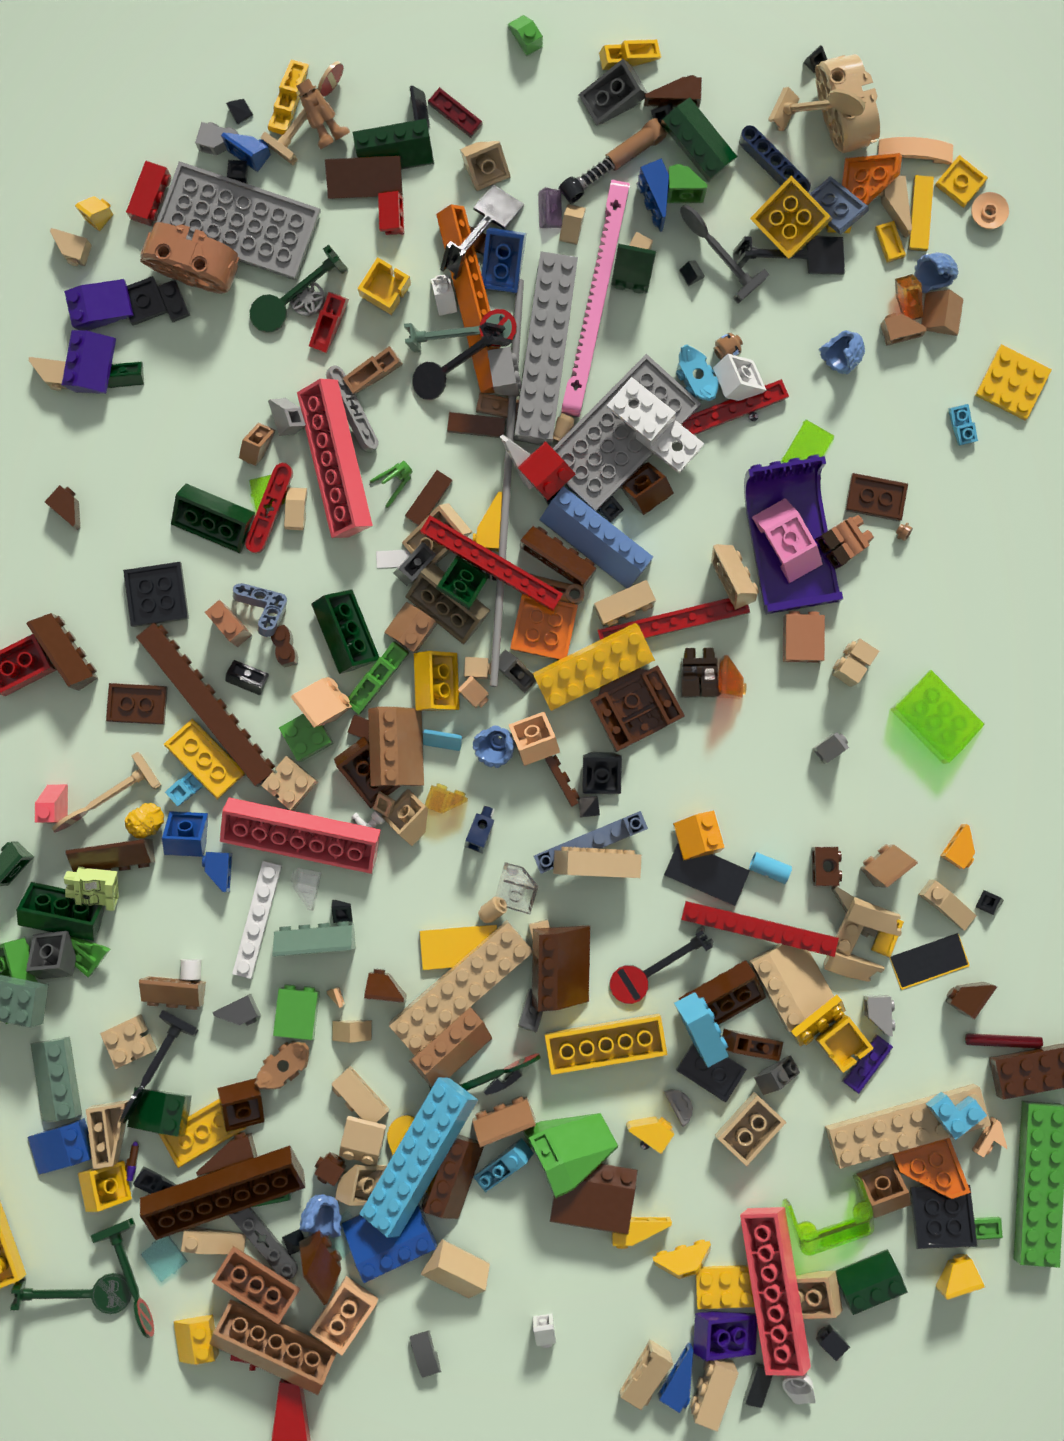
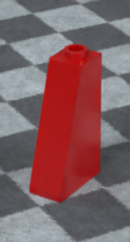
(290, 1414)

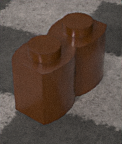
(284, 651)

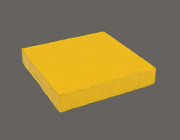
(961, 181)

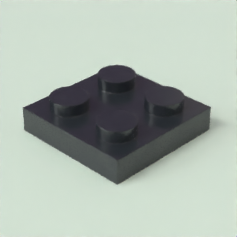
(145, 300)

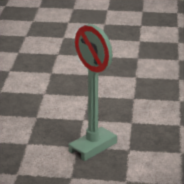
(496, 316)

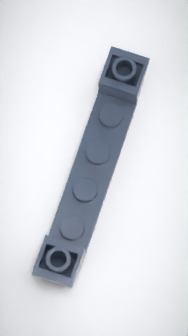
(596, 839)

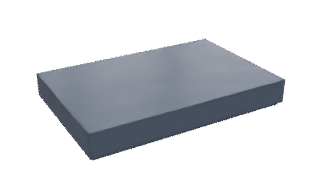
(839, 204)

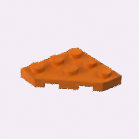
(870, 174)
(934, 1167)

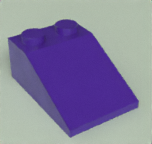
(98, 304)
(724, 1335)

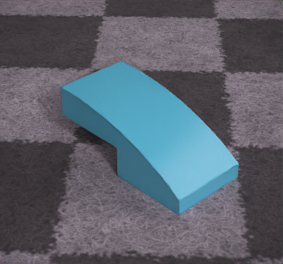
(183, 789)

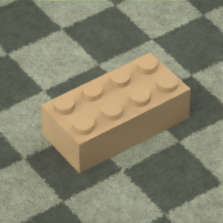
(597, 862)

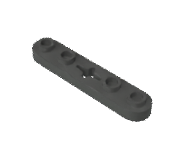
(275, 1254)

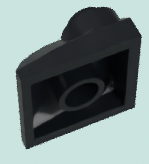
(602, 773)

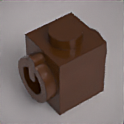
(330, 1168)

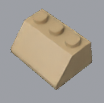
(733, 575)

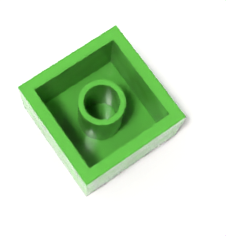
(304, 738)

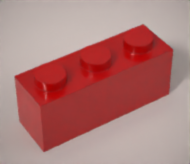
(148, 193)

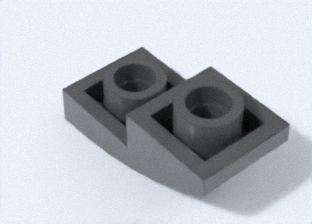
(424, 1354)

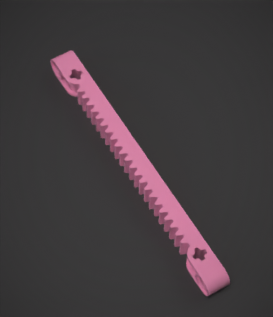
(616, 198)

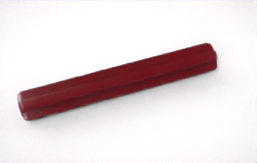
(1003, 1040)

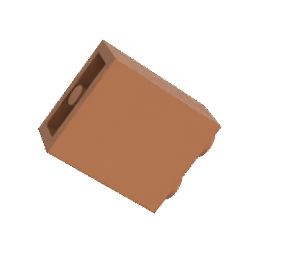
(228, 623)
(803, 637)

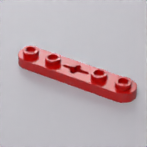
(276, 490)

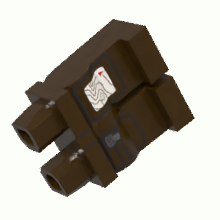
(699, 668)

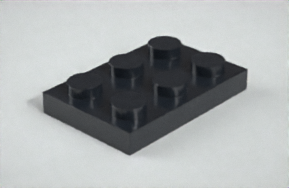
(717, 1079)

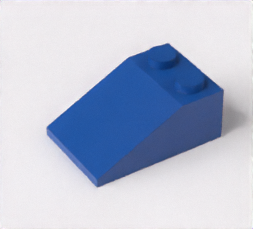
(503, 259)
(61, 1146)

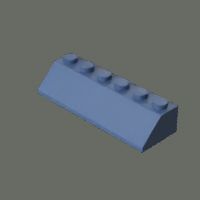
(596, 538)

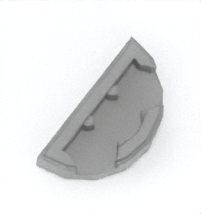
(681, 1105)

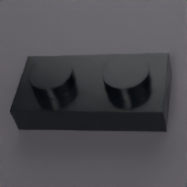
(173, 300)

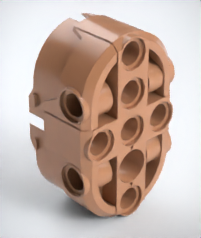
(194, 262)

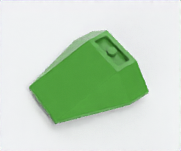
(570, 1149)

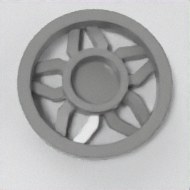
(307, 299)

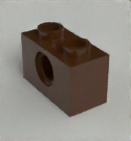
(819, 875)

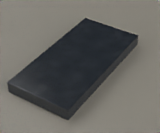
(709, 875)

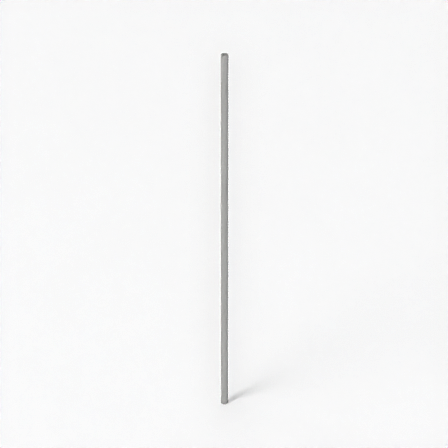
(506, 499)

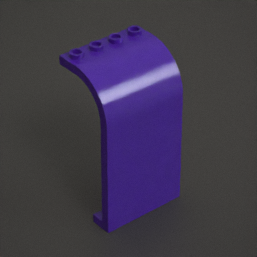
(801, 485)

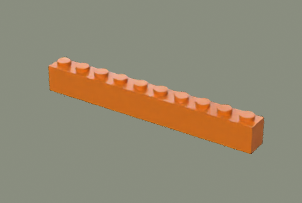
(468, 288)

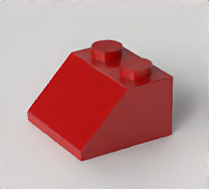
(546, 470)

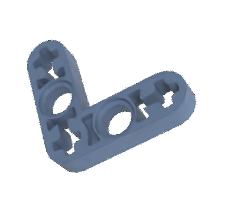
(268, 603)

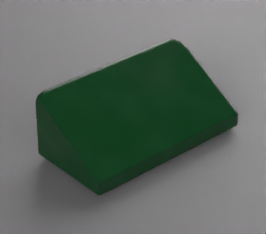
(126, 375)

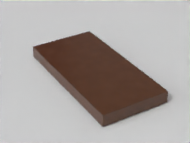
(363, 176)

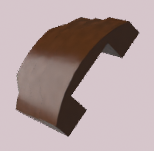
(636, 706)

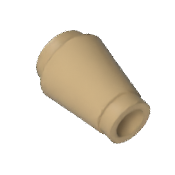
(563, 426)

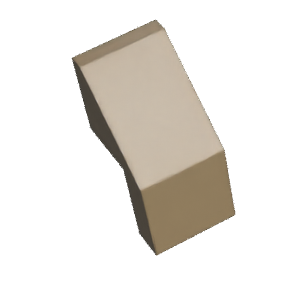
(295, 509)

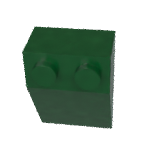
(633, 268)
(462, 582)
(161, 1112)

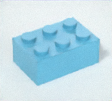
(702, 1029)

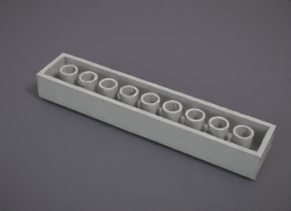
(545, 348)

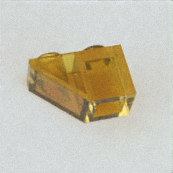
(442, 800)

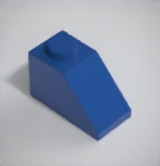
(218, 868)

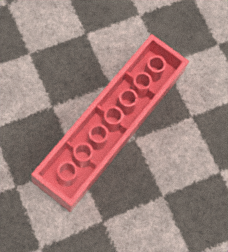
(334, 458)
(299, 835)
(775, 1291)

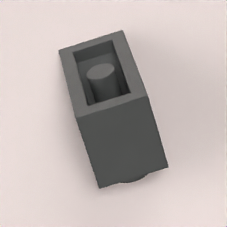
(414, 564)
(515, 671)
(239, 1011)

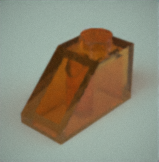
(909, 296)

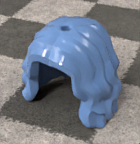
(936, 271)
(843, 352)
(493, 749)
(322, 1215)

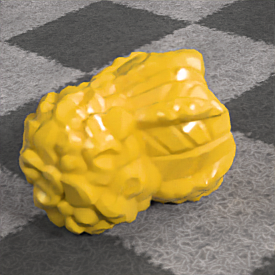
(144, 820)

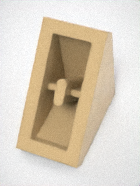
(572, 224)
(352, 1031)

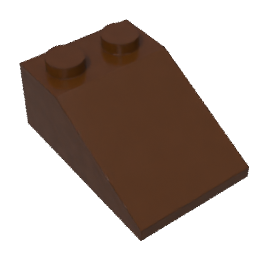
(355, 766)
(320, 1264)

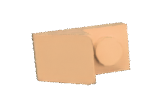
(991, 1133)

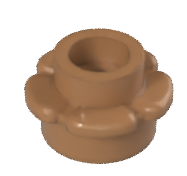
(904, 531)

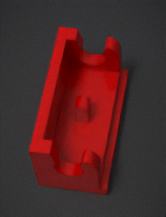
(391, 213)

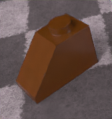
(66, 505)

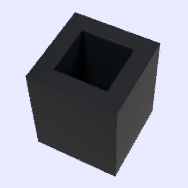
(832, 1342)

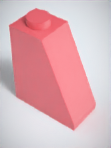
(52, 804)

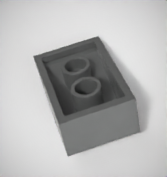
(613, 93)

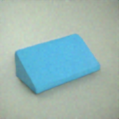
(442, 740)

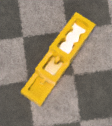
(288, 97)

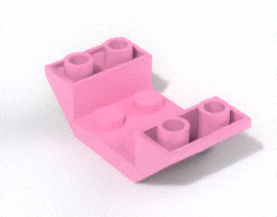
(789, 539)

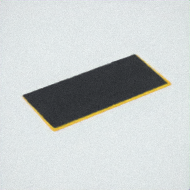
(929, 961)

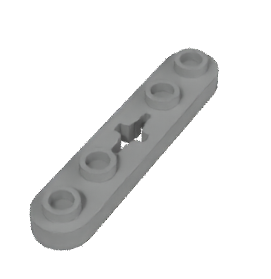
(355, 416)

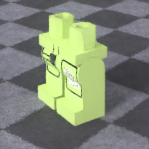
(92, 887)

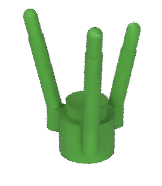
(401, 471)

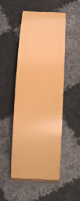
(917, 148)

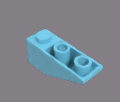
(504, 1165)

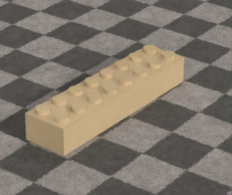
(460, 987)
(894, 1129)

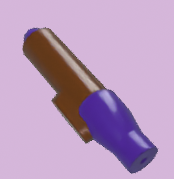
(131, 1161)

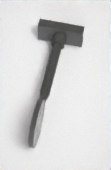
(699, 227)

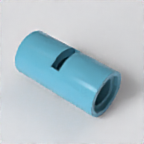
(772, 868)

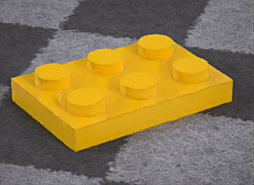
(819, 1021)
(724, 1287)

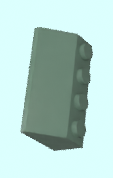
(314, 940)
(56, 1079)

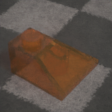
(730, 680)

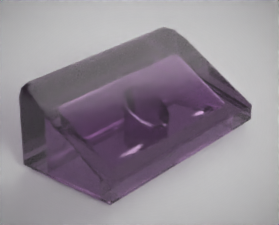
(550, 208)

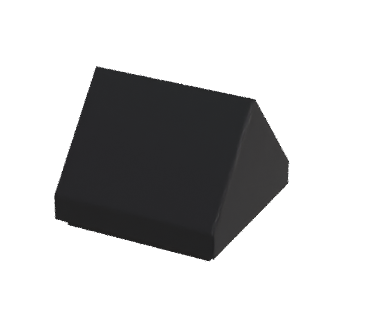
(815, 58)
(691, 272)

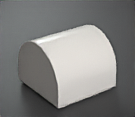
(190, 969)

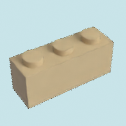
(625, 603)
(359, 1096)

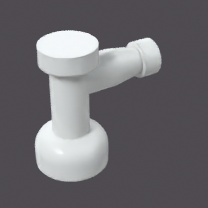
(376, 819)

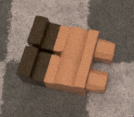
(849, 536)

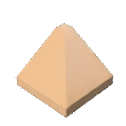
(336, 996)

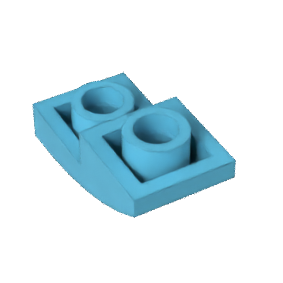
(962, 424)

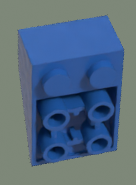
(654, 185)

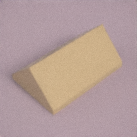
(457, 1270)

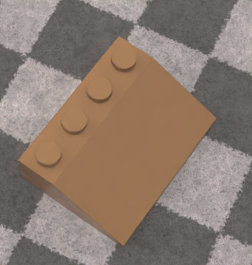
(395, 746)

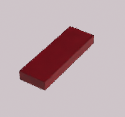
(455, 112)

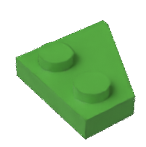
(88, 955)

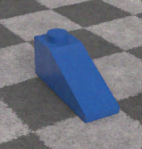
(677, 1386)

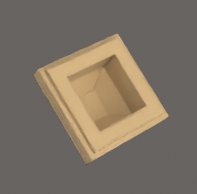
(383, 804)

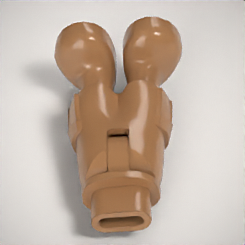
(318, 112)

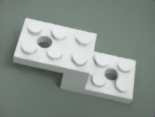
(655, 425)

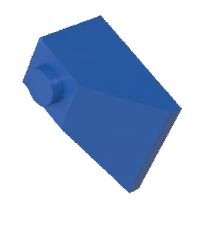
(247, 149)

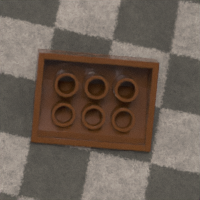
(560, 967)
(599, 1201)

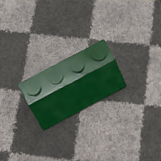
(406, 139)
(698, 139)
(212, 517)
(345, 631)
(49, 910)

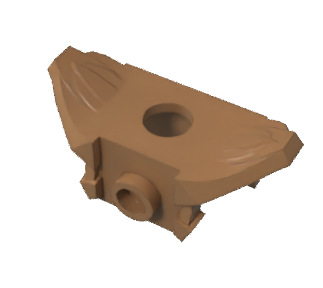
(271, 1077)

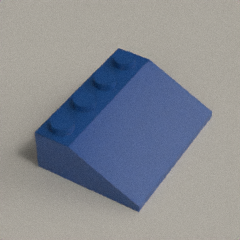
(377, 1254)

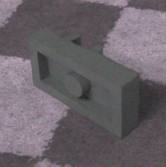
(529, 1017)

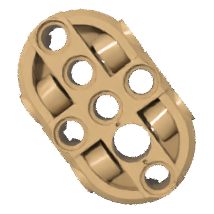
(848, 131)

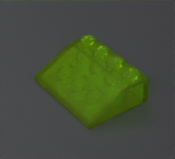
(937, 717)

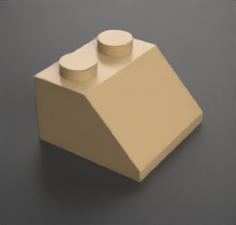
(362, 1140)

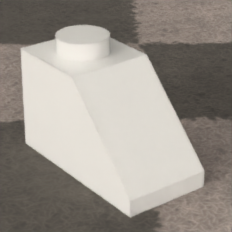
(544, 1330)

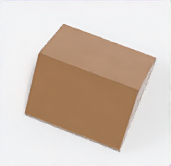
(942, 312)

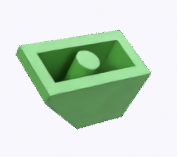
(526, 34)

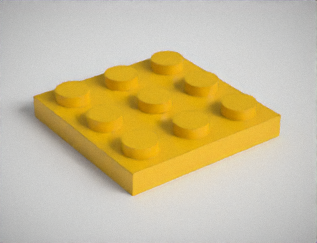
(1013, 382)

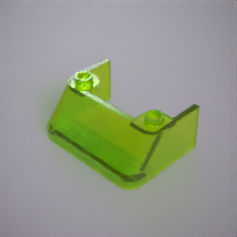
(815, 1241)

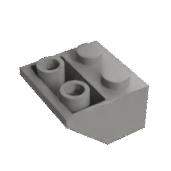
(504, 371)

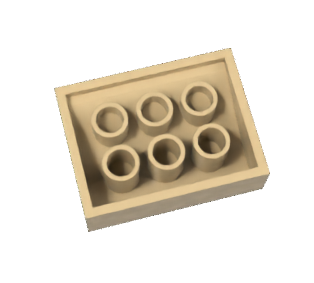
(791, 983)

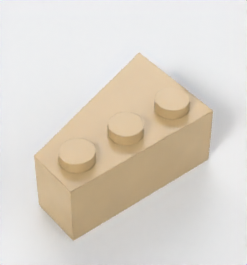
(106, 1133)
(646, 1375)

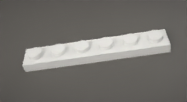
(257, 919)

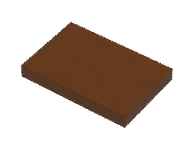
(876, 497)
(136, 704)

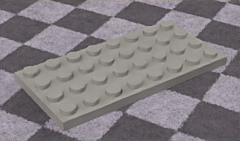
(255, 223)
(605, 448)

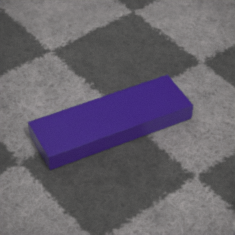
(866, 1067)

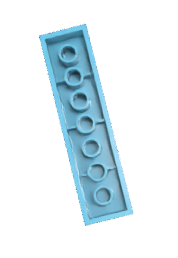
(418, 1157)

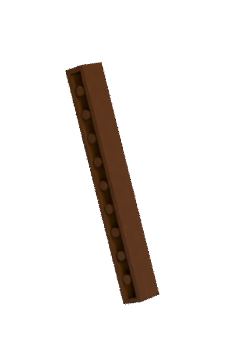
(205, 704)

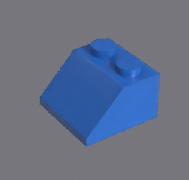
(185, 834)

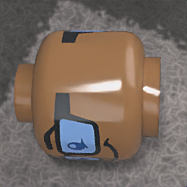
(728, 345)

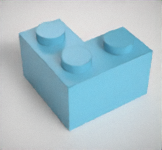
(957, 1118)

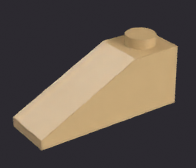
(896, 203)
(947, 904)
(211, 1241)

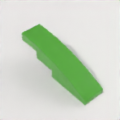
(377, 677)

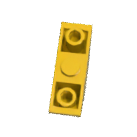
(684, 1260)

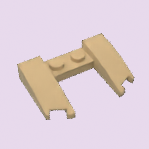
(860, 915)

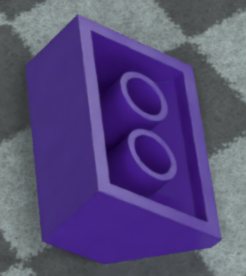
(88, 362)

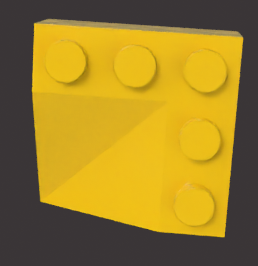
(791, 217)

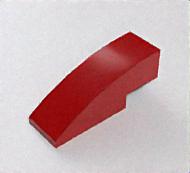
(328, 322)

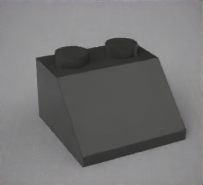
(51, 955)

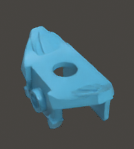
(692, 359)

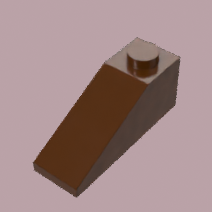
(676, 92)
(752, 1045)
(235, 1151)

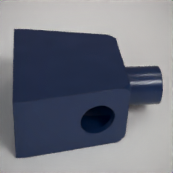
(477, 836)

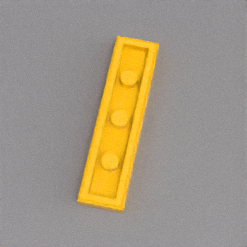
(921, 213)

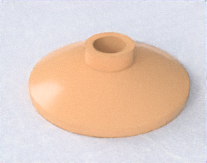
(995, 205)

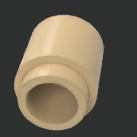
(492, 909)

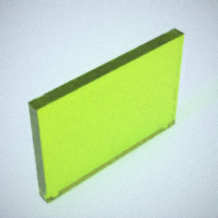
(808, 442)

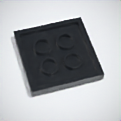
(156, 594)
(942, 1220)

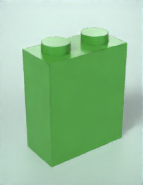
(296, 1012)

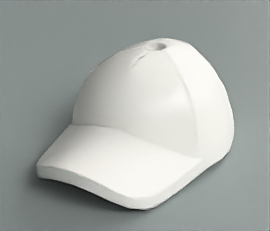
(799, 1389)

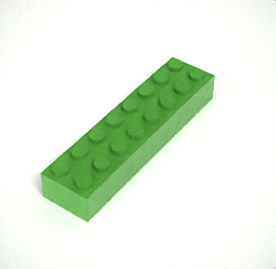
(1040, 1185)

